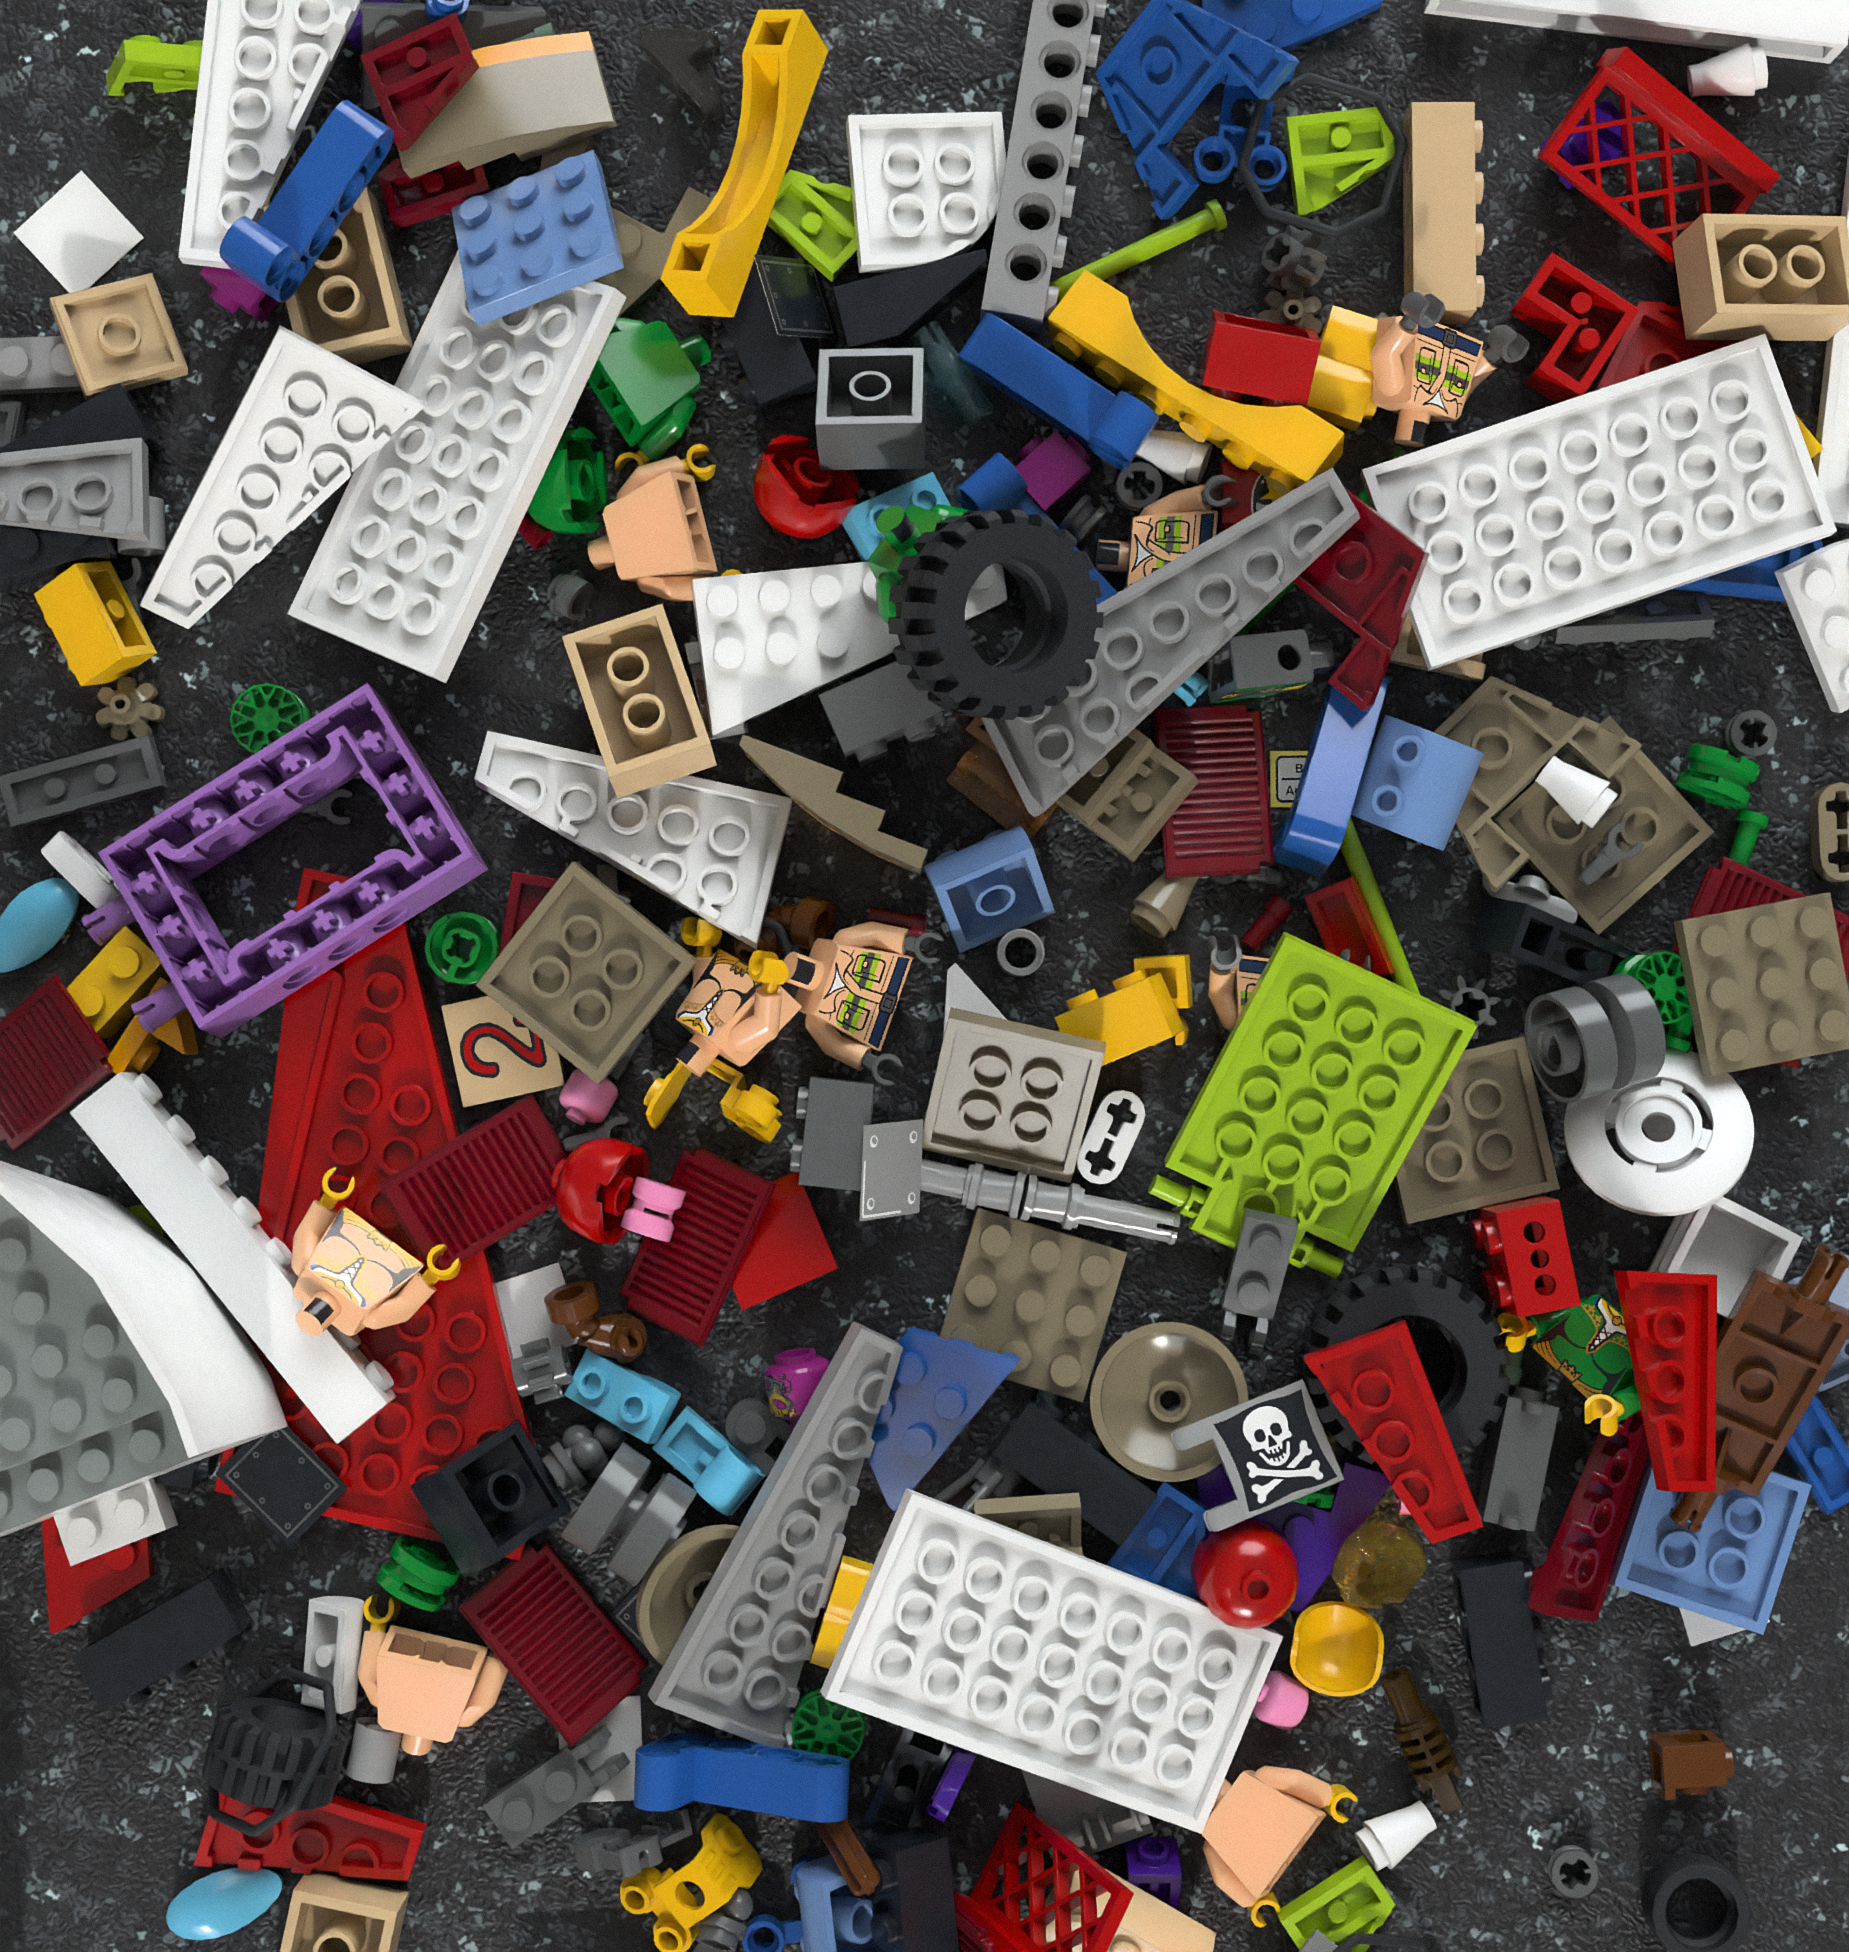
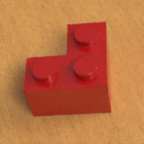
(1579, 319)

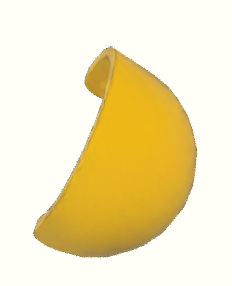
(1337, 1649)

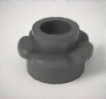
(570, 595)

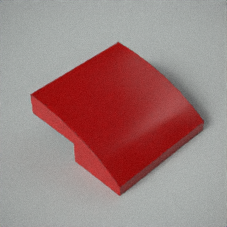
(785, 1247)

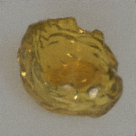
(1378, 1565)

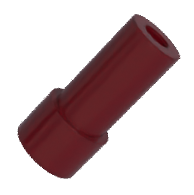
(534, 533)
(1274, 913)
(913, 921)

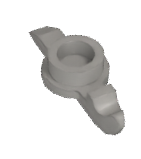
(1535, 892)

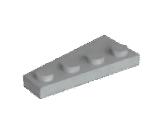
(79, 489)

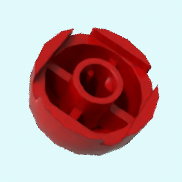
(797, 494)
(597, 1186)
(1245, 1574)

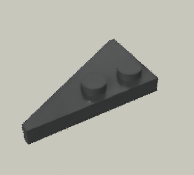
(483, 26)

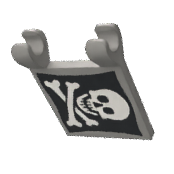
(1268, 1450)

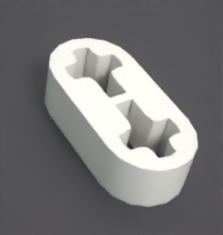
(80, 869)
(1122, 1141)

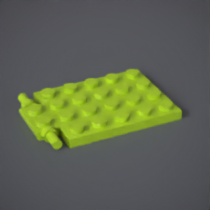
(1312, 1102)

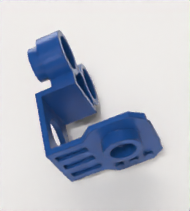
(1230, 139)

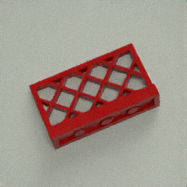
(1676, 120)
(1002, 1913)

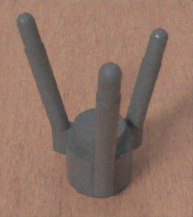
(992, 1481)

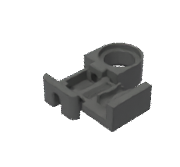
(617, 1851)

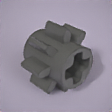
(1293, 260)
(1482, 1002)
(541, 1370)

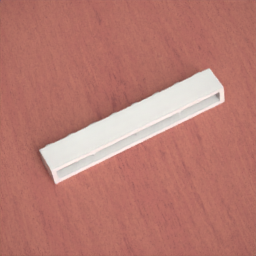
(1783, 27)
(231, 1250)

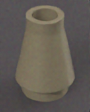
(1162, 904)

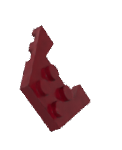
(1369, 586)

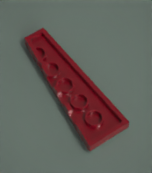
(1593, 1527)

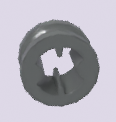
(1150, 477)
(1082, 518)
(1766, 733)
(1574, 1888)

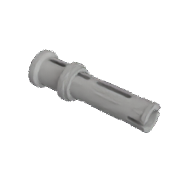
(974, 1185)
(1074, 1207)

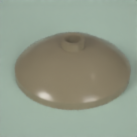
(1129, 1392)
(667, 1588)

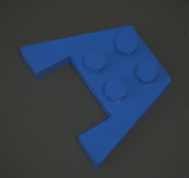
(1163, 75)

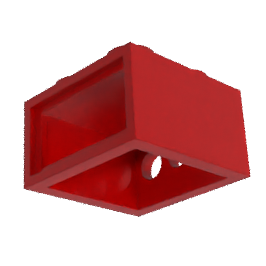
(1259, 359)
(1507, 1255)

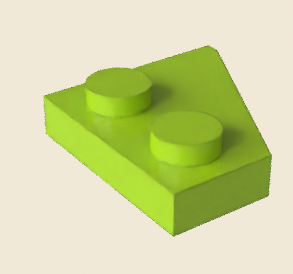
(149, 60)
(1334, 154)
(816, 221)
(1340, 1906)

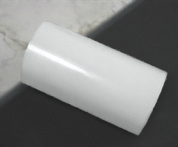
(333, 1649)

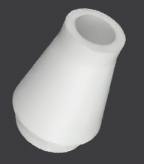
(1730, 73)
(1176, 455)
(1577, 791)
(1394, 1834)

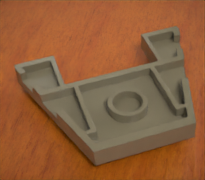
(641, 247)
(1518, 740)

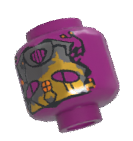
(793, 1381)

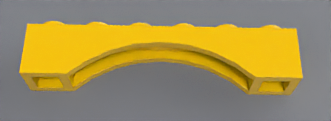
(716, 251)
(1278, 442)

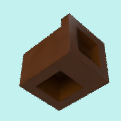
(1688, 1762)

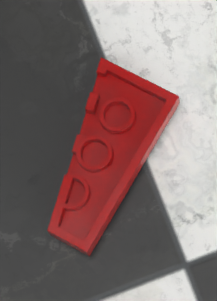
(1673, 1358)
(1392, 1408)
(335, 1838)

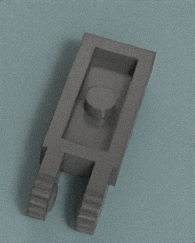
(1256, 1275)
(551, 1788)

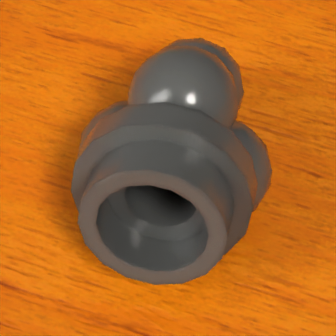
(582, 1453)
(724, 1926)

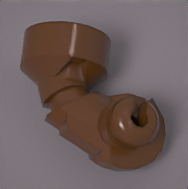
(803, 921)
(612, 1335)

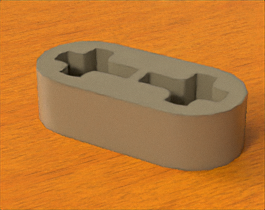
(1825, 832)

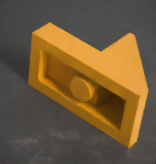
(138, 1047)

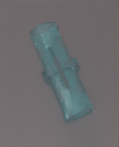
(951, 373)

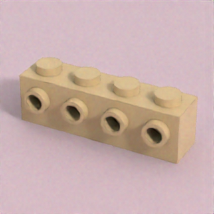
(1441, 206)

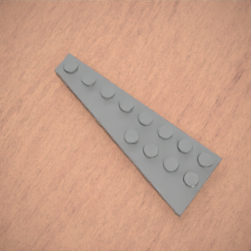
(1165, 632)
(758, 1613)

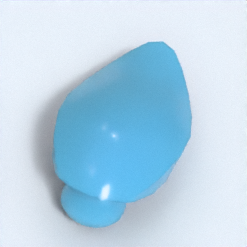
(36, 922)
(222, 1902)

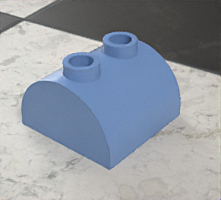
(1415, 782)
(989, 887)
(830, 1912)

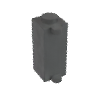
(1516, 1459)

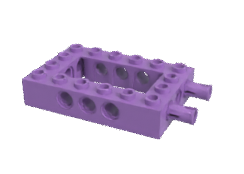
(167, 852)

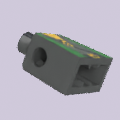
(1265, 665)

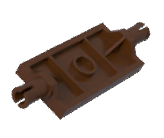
(1767, 1372)

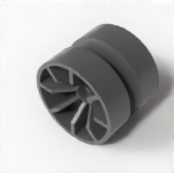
(1595, 1037)
(639, 1520)

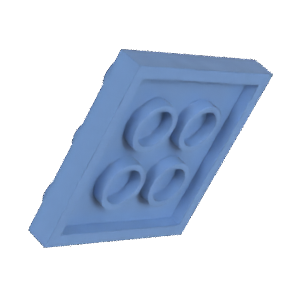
(536, 237)
(1727, 1566)

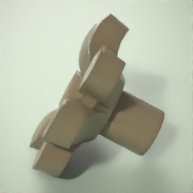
(1303, 309)
(136, 712)

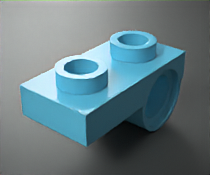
(862, 518)
(623, 1396)
(709, 1461)

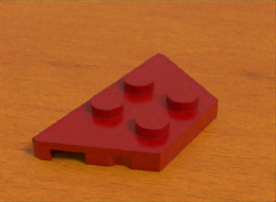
(1651, 343)
(91, 1583)

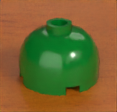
(572, 486)

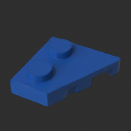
(1164, 1541)

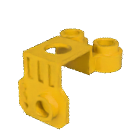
(750, 1110)
(718, 1869)

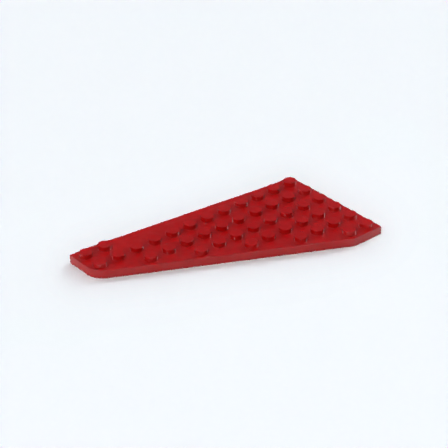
(370, 1096)

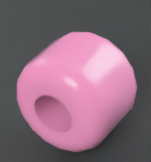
(587, 1099)
(1282, 1701)

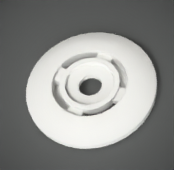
(1668, 1175)

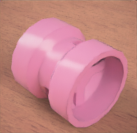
(656, 1197)

